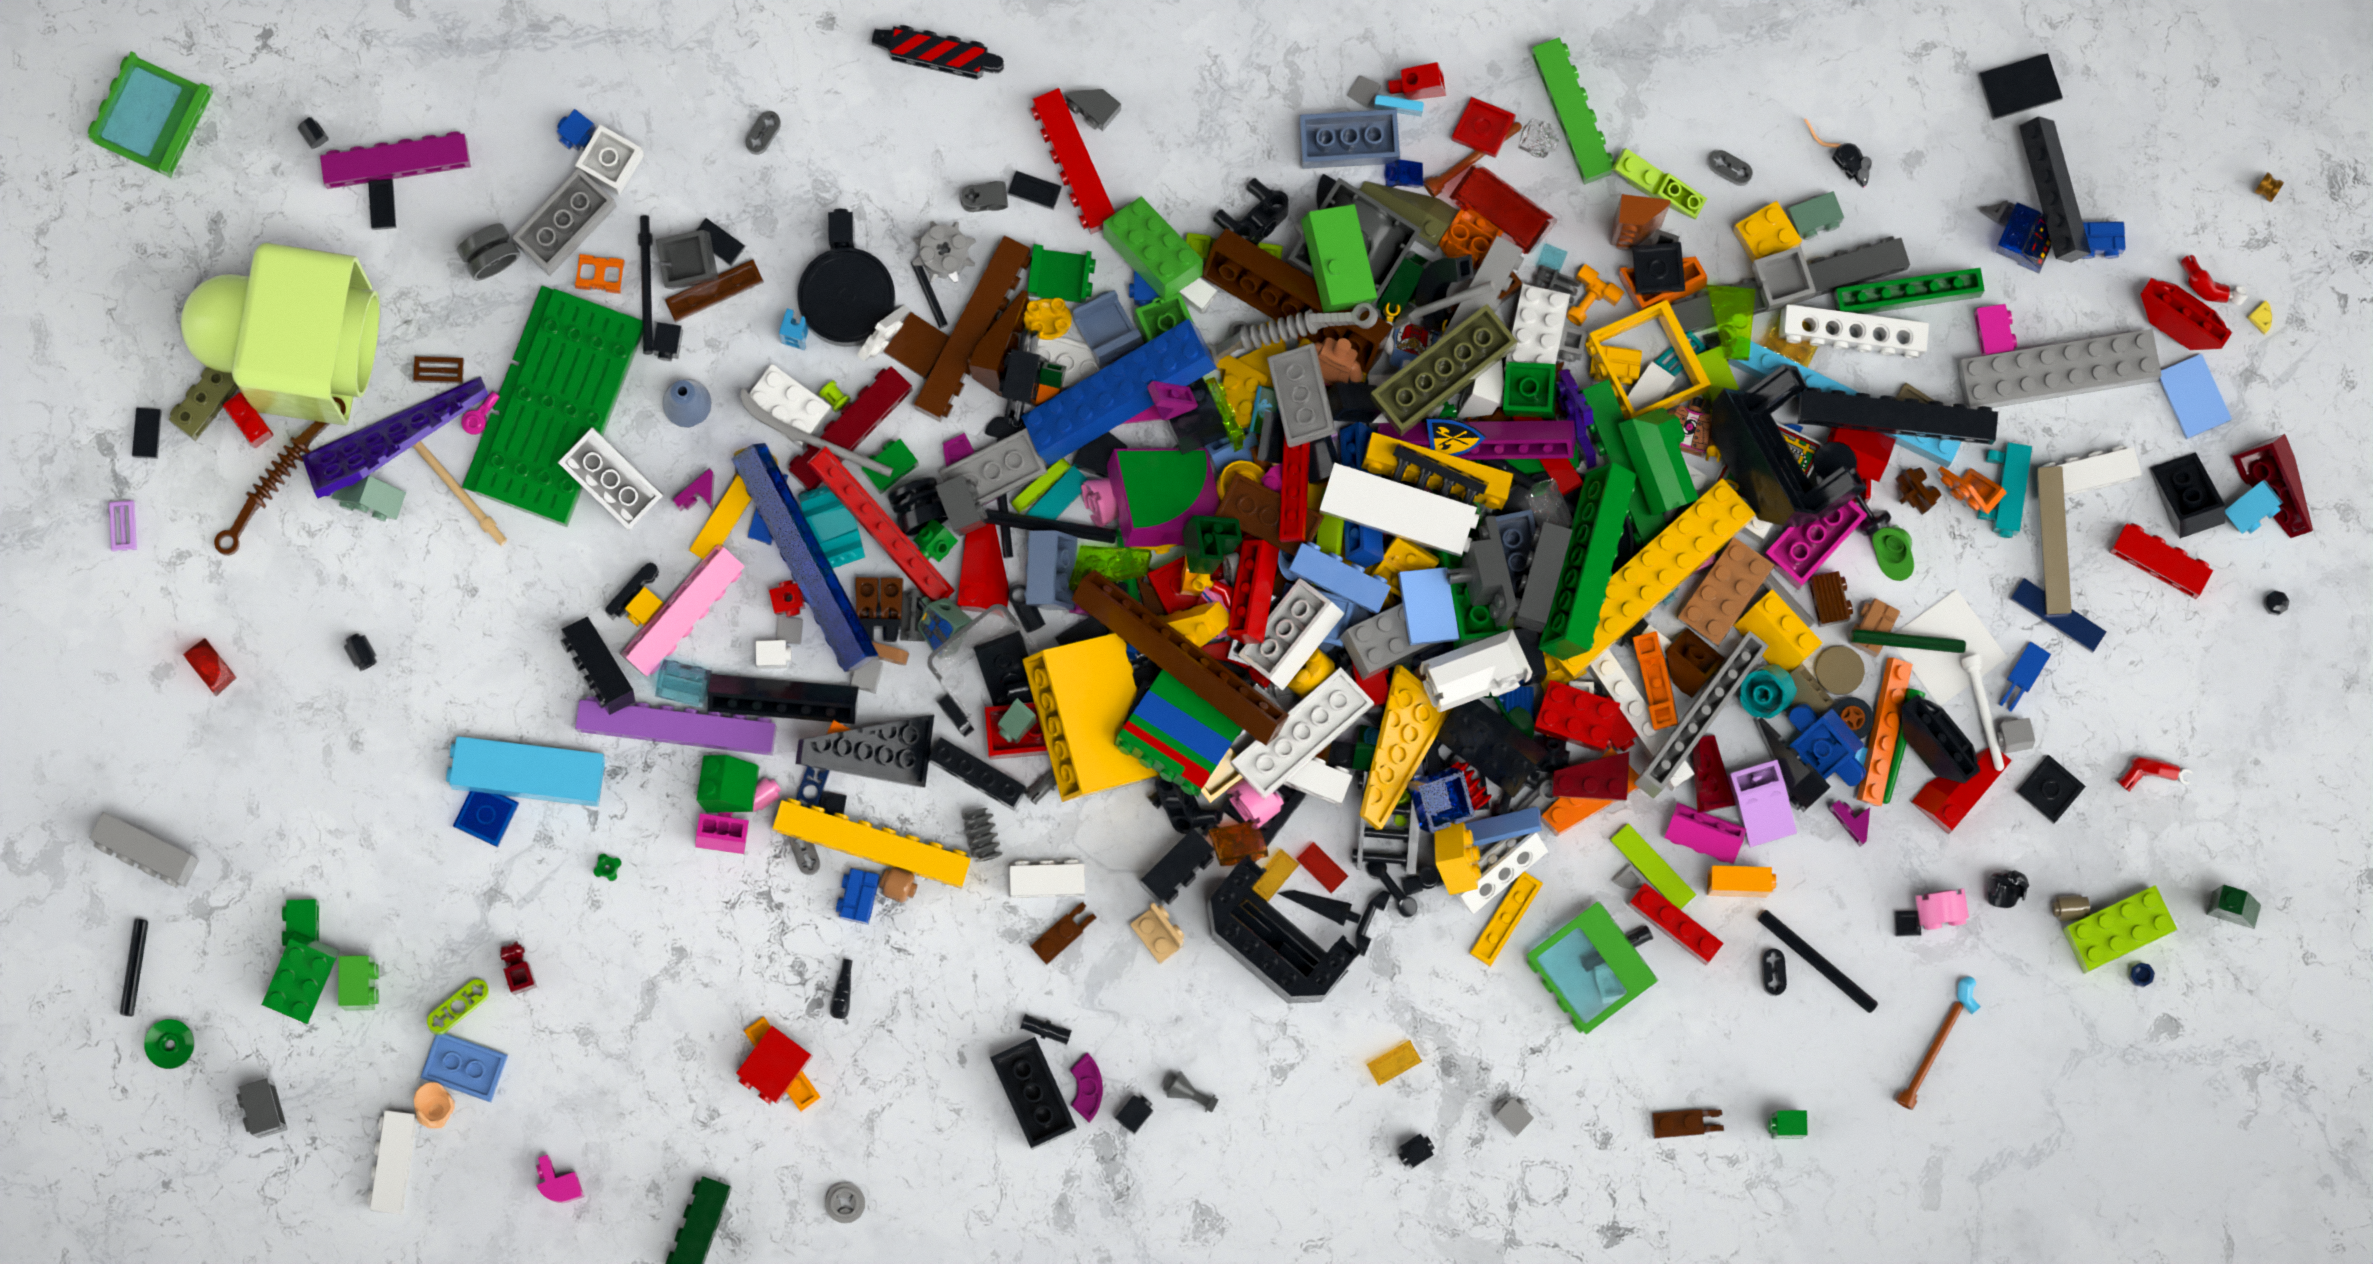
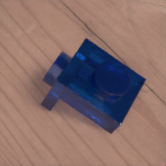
(1404, 174)

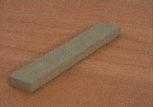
(2054, 540)

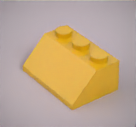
(1782, 630)

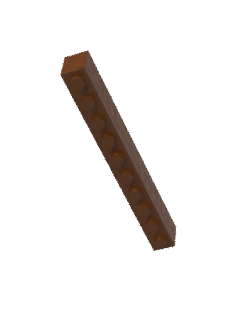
(1180, 657)

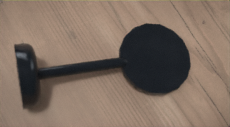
(1832, 457)

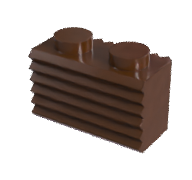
(1830, 598)

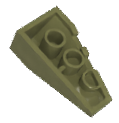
(1424, 211)

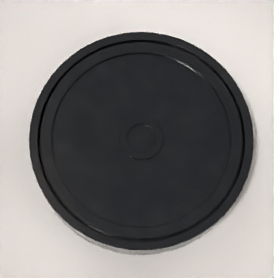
(845, 296)

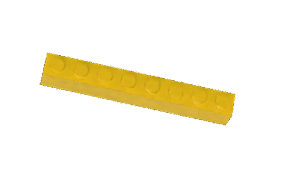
(871, 844)

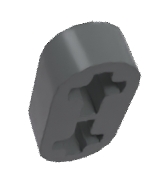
(758, 129)
(1728, 173)

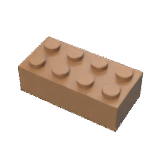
(1726, 592)

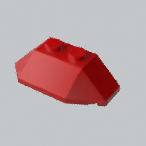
(2183, 316)

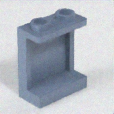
(1106, 328)

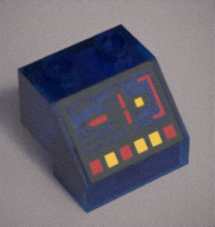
(2025, 238)

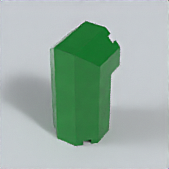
(1657, 459)

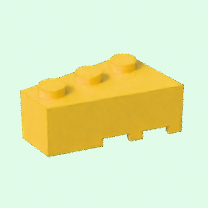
(1200, 622)

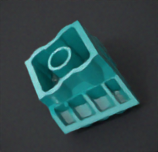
(832, 526)

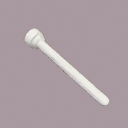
(1973, 667)

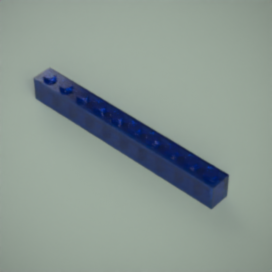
(804, 557)

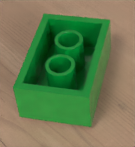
(300, 977)

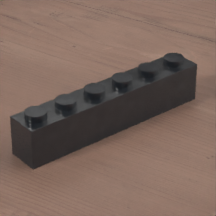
(2054, 189)
(782, 699)

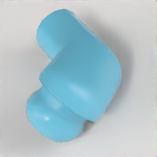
(1965, 994)

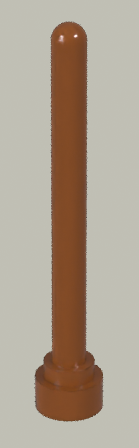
(1435, 184)
(1908, 1096)

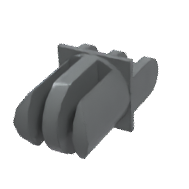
(1559, 283)

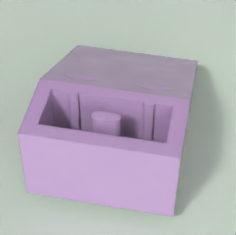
(1762, 803)

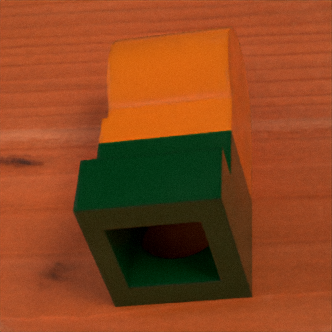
(1051, 382)

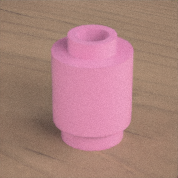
(766, 794)

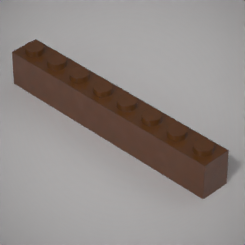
(976, 320)

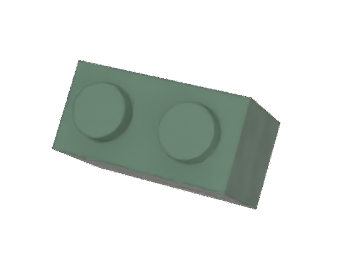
(1816, 215)

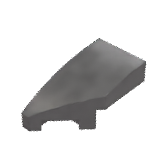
(1999, 213)

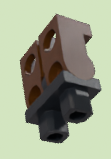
(881, 615)

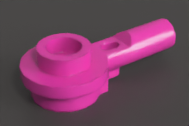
(475, 421)

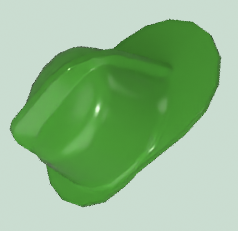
(1894, 552)

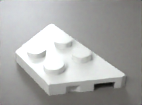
(884, 330)

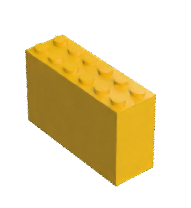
(1081, 705)

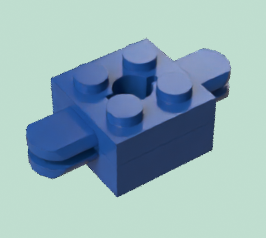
(1817, 748)

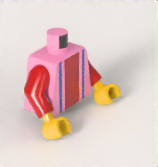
(1213, 592)

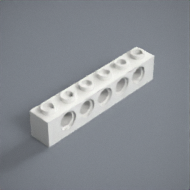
(1914, 332)

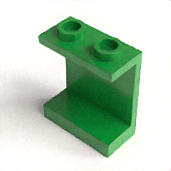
(1060, 275)

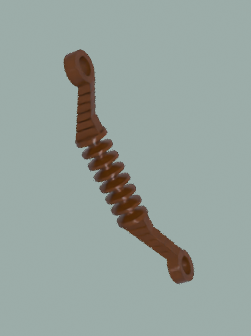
(255, 500)

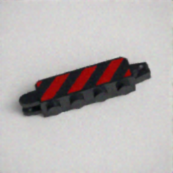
(937, 53)

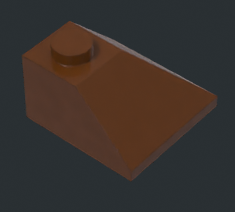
(1692, 662)

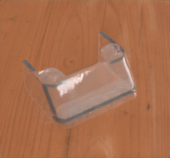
(958, 649)

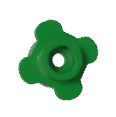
(604, 860)

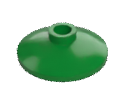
(157, 1039)

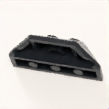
(1938, 740)

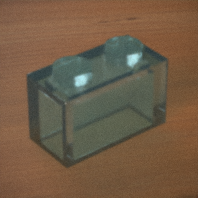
(683, 683)

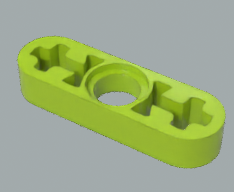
(1041, 485)
(457, 1017)

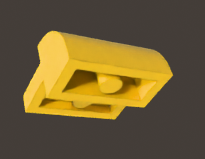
(1400, 557)

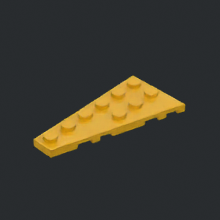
(1402, 743)

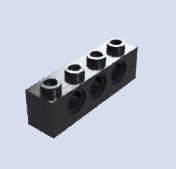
(977, 774)

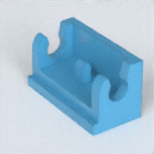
(792, 332)

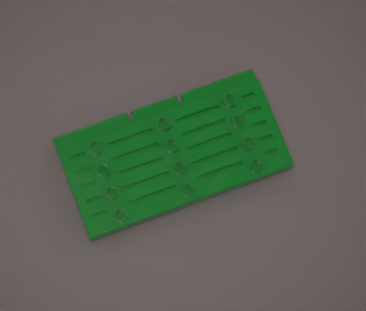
(565, 383)

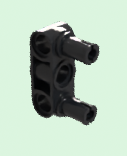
(1262, 218)
(1184, 808)

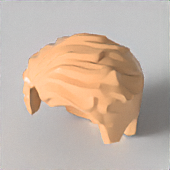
(433, 1105)

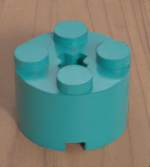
(1780, 689)

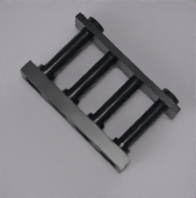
(1429, 466)
(1293, 798)
(1408, 835)

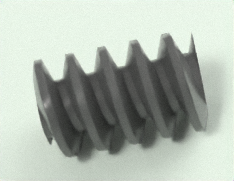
(981, 835)

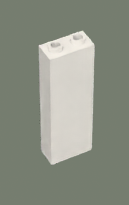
(1399, 510)

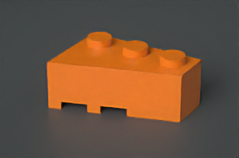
(1694, 278)

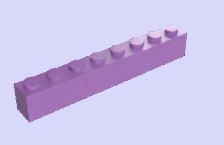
(679, 727)

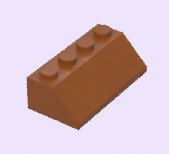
(1637, 220)

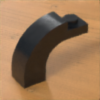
(1436, 281)

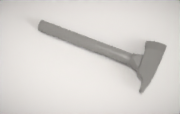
(1410, 313)

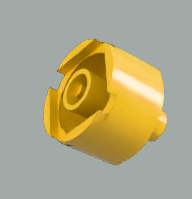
(1312, 674)

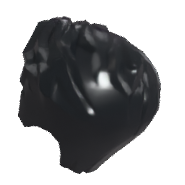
(2006, 888)

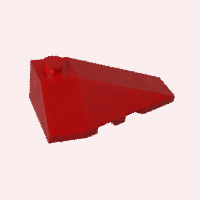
(983, 572)

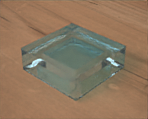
(1552, 257)

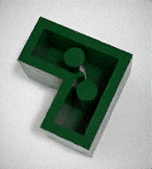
(1207, 540)

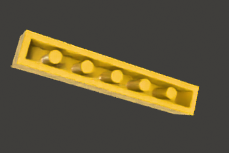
(1380, 460)

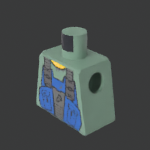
(940, 620)

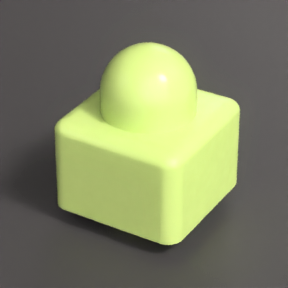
(289, 331)

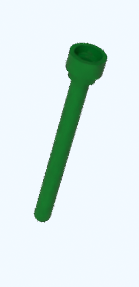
(1899, 752)

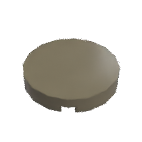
(1840, 670)

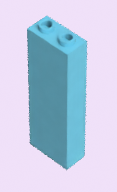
(526, 771)

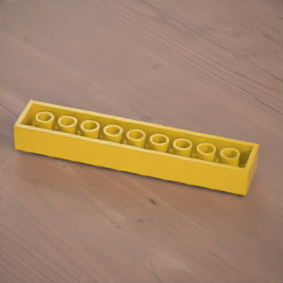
(1663, 567)

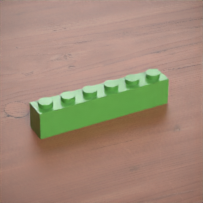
(1572, 110)

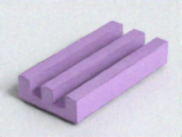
(132, 525)

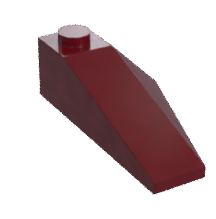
(2277, 465)

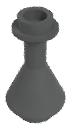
(1179, 1087)

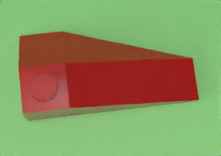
(1950, 801)

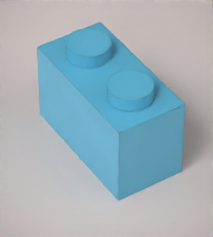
(2253, 507)

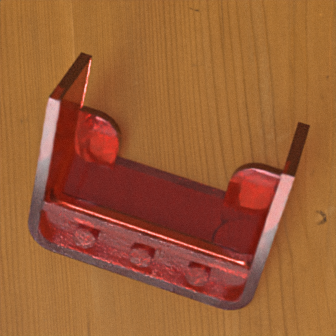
(1503, 207)

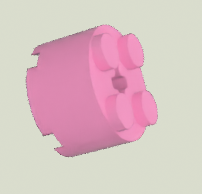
(1251, 804)
(1942, 908)

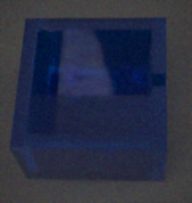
(1441, 796)

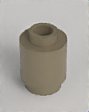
(2071, 907)

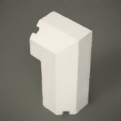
(1475, 671)

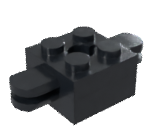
(1022, 377)

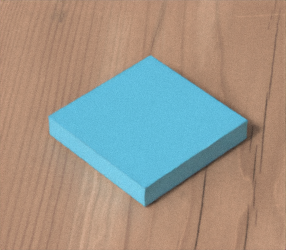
(1403, 106)

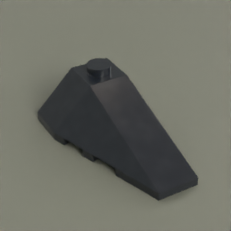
(1802, 781)

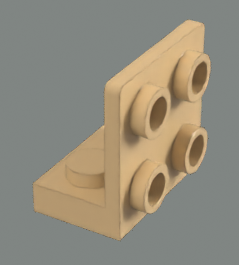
(1157, 933)

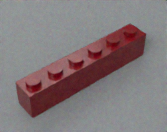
(856, 422)

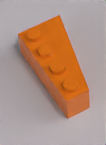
(1572, 811)

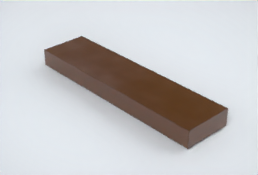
(711, 293)

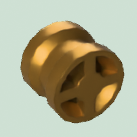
(2269, 187)

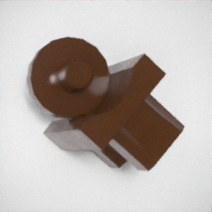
(1916, 492)

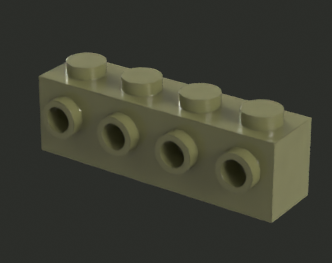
(203, 402)

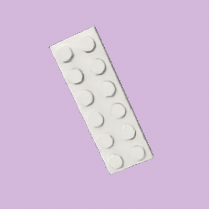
(1305, 733)

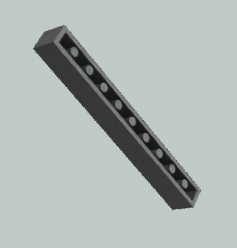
(1837, 272)

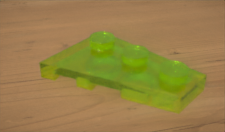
(1734, 318)

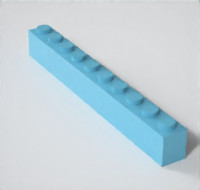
(1764, 362)

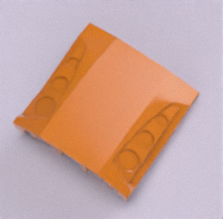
(1470, 235)

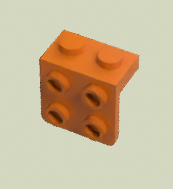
(1974, 488)

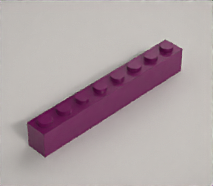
(1505, 439)

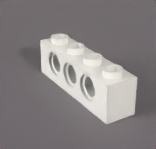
(1502, 866)

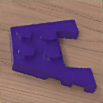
(1576, 411)

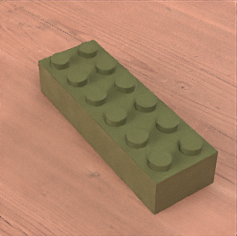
(1443, 370)

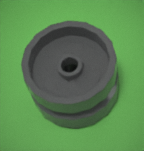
(488, 252)

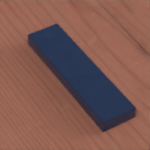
(2070, 624)

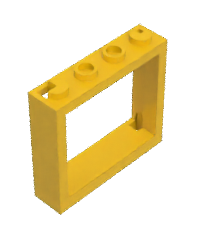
(1679, 342)

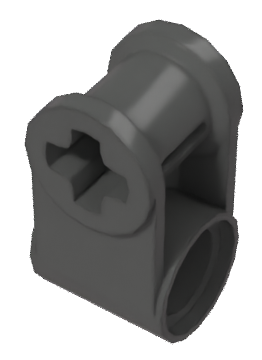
(987, 197)

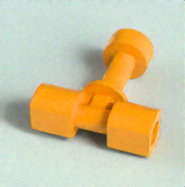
(1596, 291)

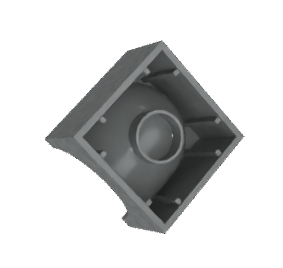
(1383, 231)

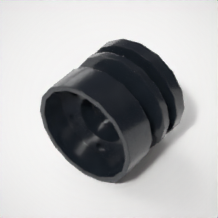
(917, 501)

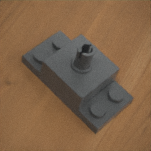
(1487, 573)

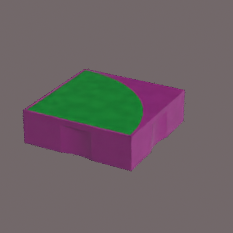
(1160, 493)

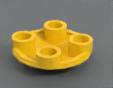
(1048, 317)

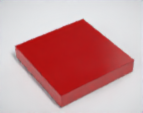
(1483, 127)

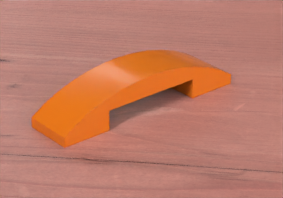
(1656, 680)

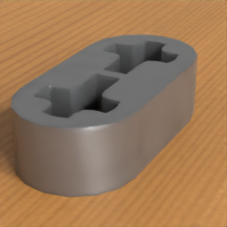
(799, 856)

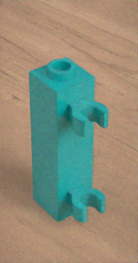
(2013, 479)

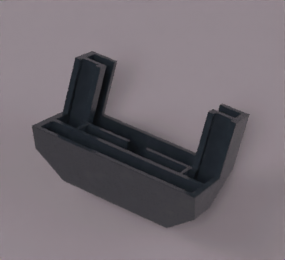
(1764, 461)
(1271, 943)

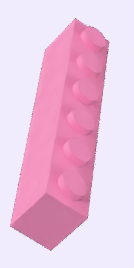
(682, 610)

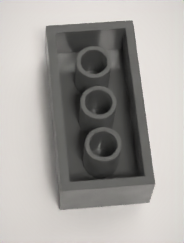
(1543, 573)

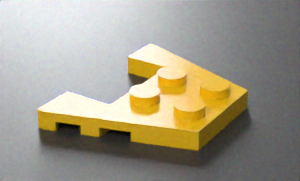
(1241, 387)

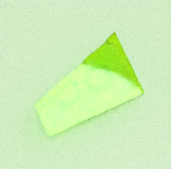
(1234, 432)
(1111, 562)

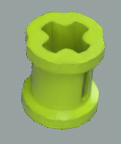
(834, 396)

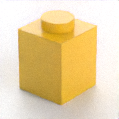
(643, 607)

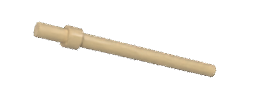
(487, 524)

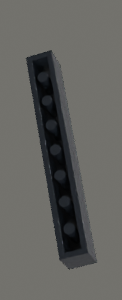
(1897, 417)

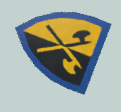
(1452, 436)

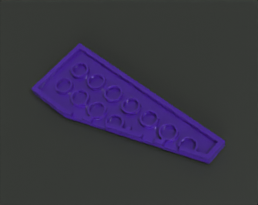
(368, 449)

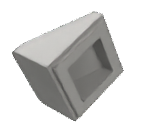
(1364, 91)

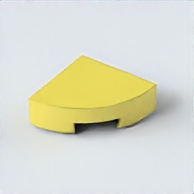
(2261, 317)

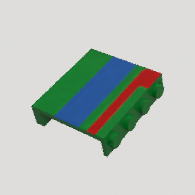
(1177, 734)

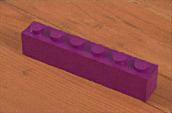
(395, 160)

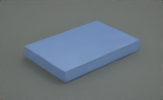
(464, 1066)

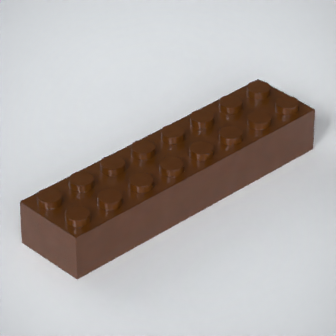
(1284, 291)

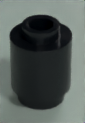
(360, 652)

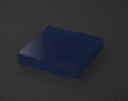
(486, 816)

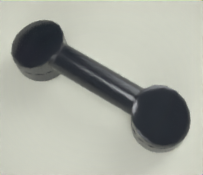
(1377, 902)
(1406, 905)

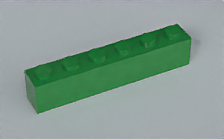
(1910, 292)

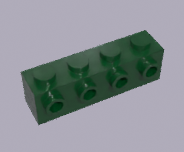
(701, 1222)

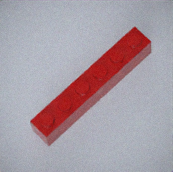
(1073, 159)

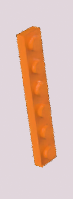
(1884, 731)

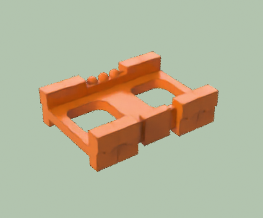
(598, 281)

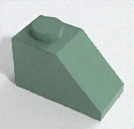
(1016, 722)

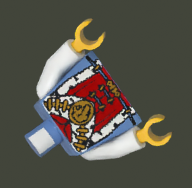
(1409, 341)

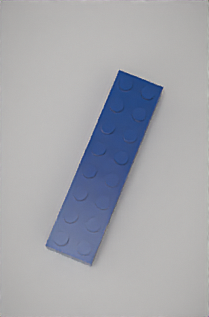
(1117, 392)

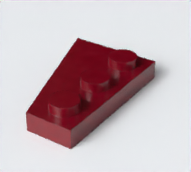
(1594, 780)
(1711, 780)

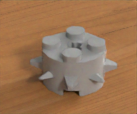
(950, 263)

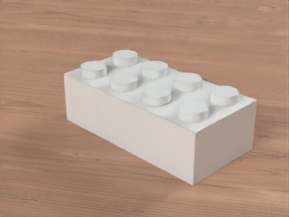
(1538, 325)
(1292, 634)

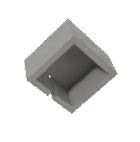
(1783, 279)

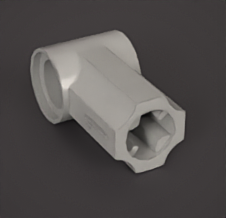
(1539, 799)

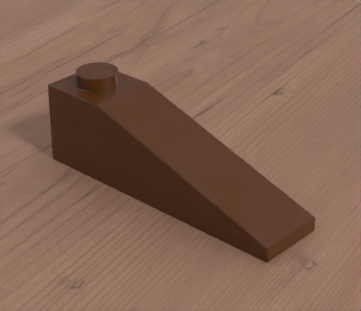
(990, 353)

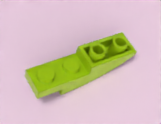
(1658, 184)

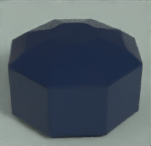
(2141, 975)

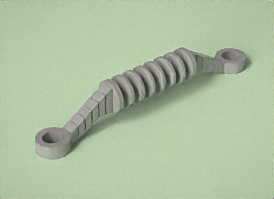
(1312, 322)

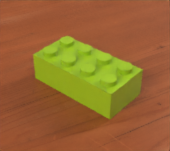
(2119, 929)

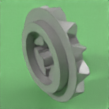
(844, 1191)

